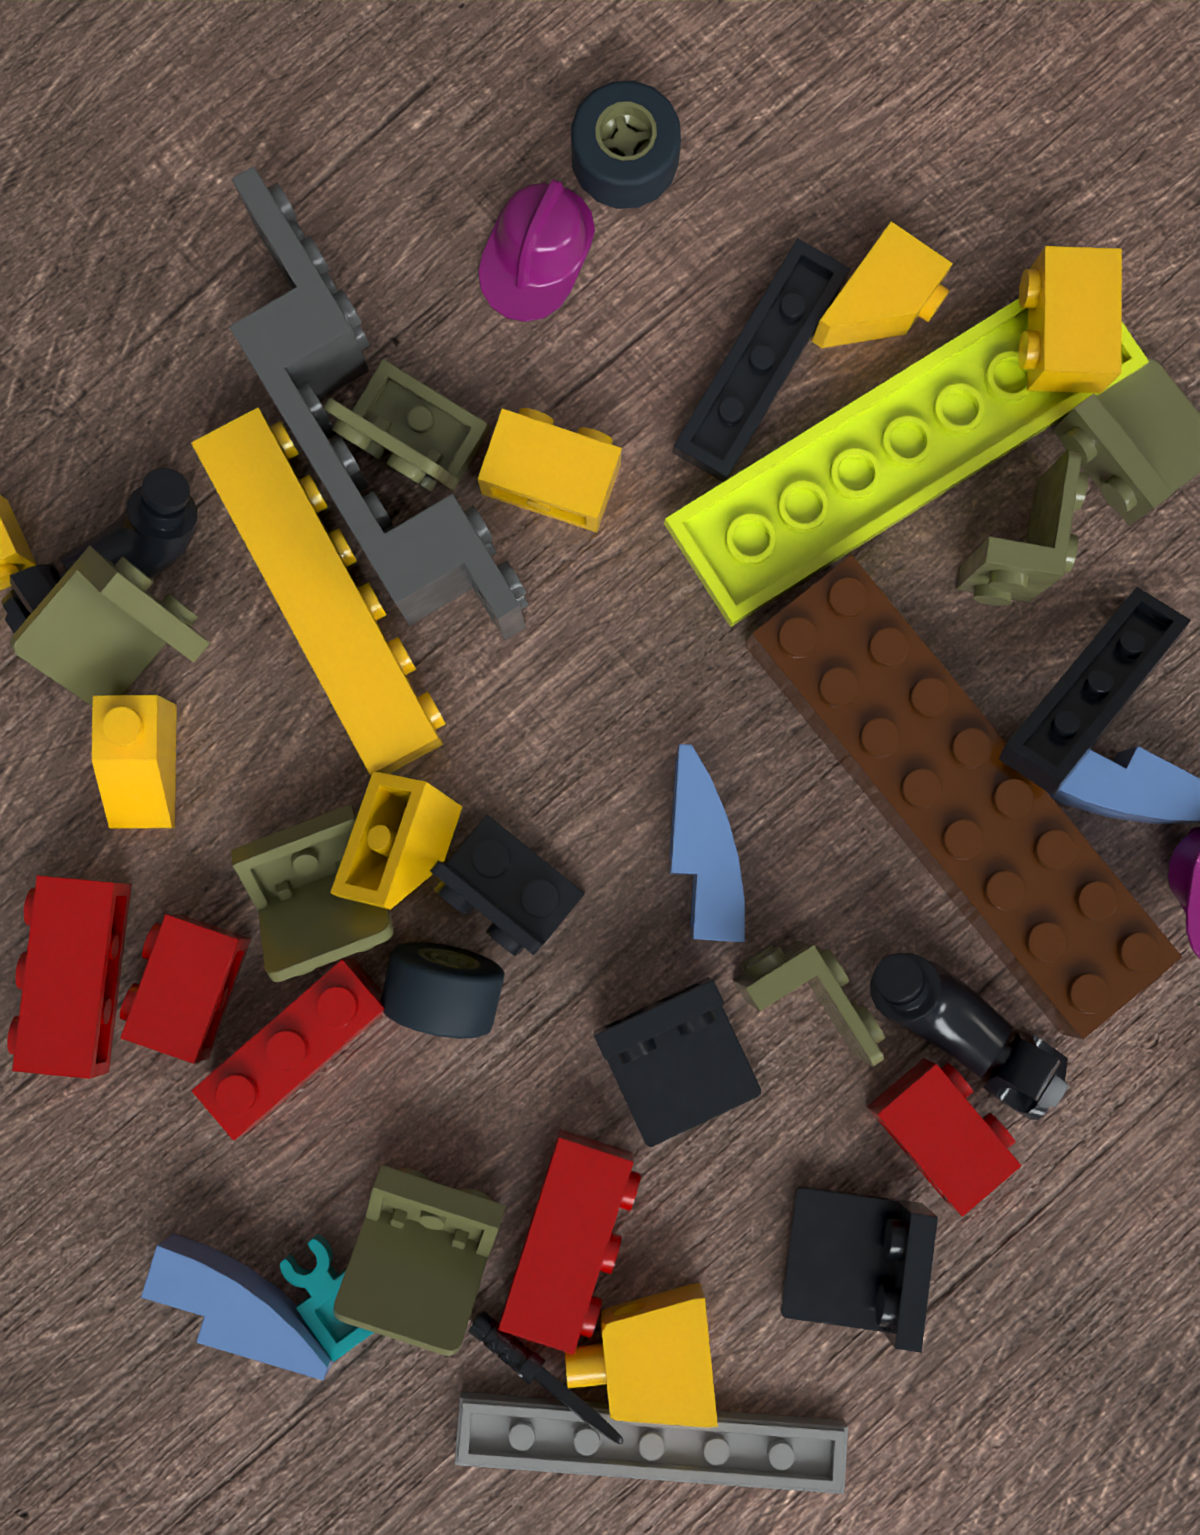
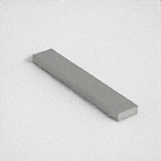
(738, 1452)

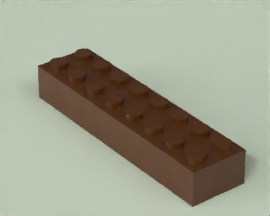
(965, 814)

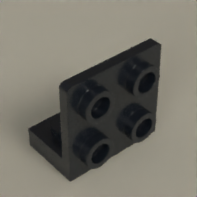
(507, 886)
(678, 1062)
(860, 1263)

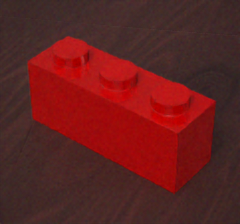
(69, 977)
(291, 1048)
(570, 1242)

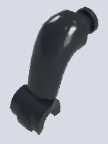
(148, 534)
(965, 1026)

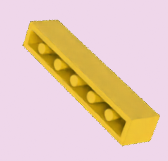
(318, 594)

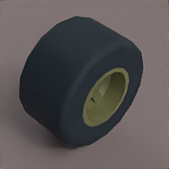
(625, 120)
(442, 990)

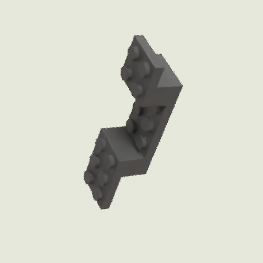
(310, 348)

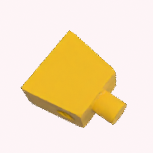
(652, 1360)

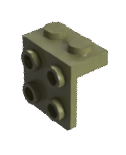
(421, 428)
(1136, 440)
(1019, 570)
(103, 628)
(291, 887)
(778, 971)
(418, 1260)

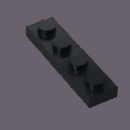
(760, 360)
(1093, 691)

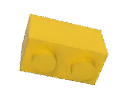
(1072, 319)
(550, 468)

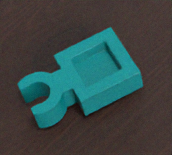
(317, 1308)

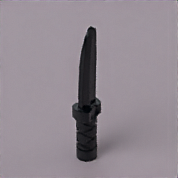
(530, 1366)

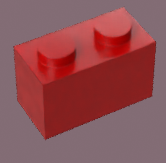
(183, 987)
(945, 1135)

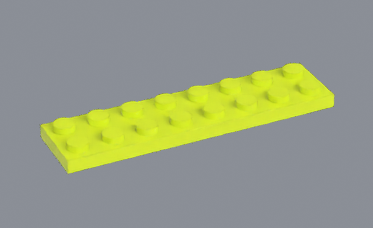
(870, 465)

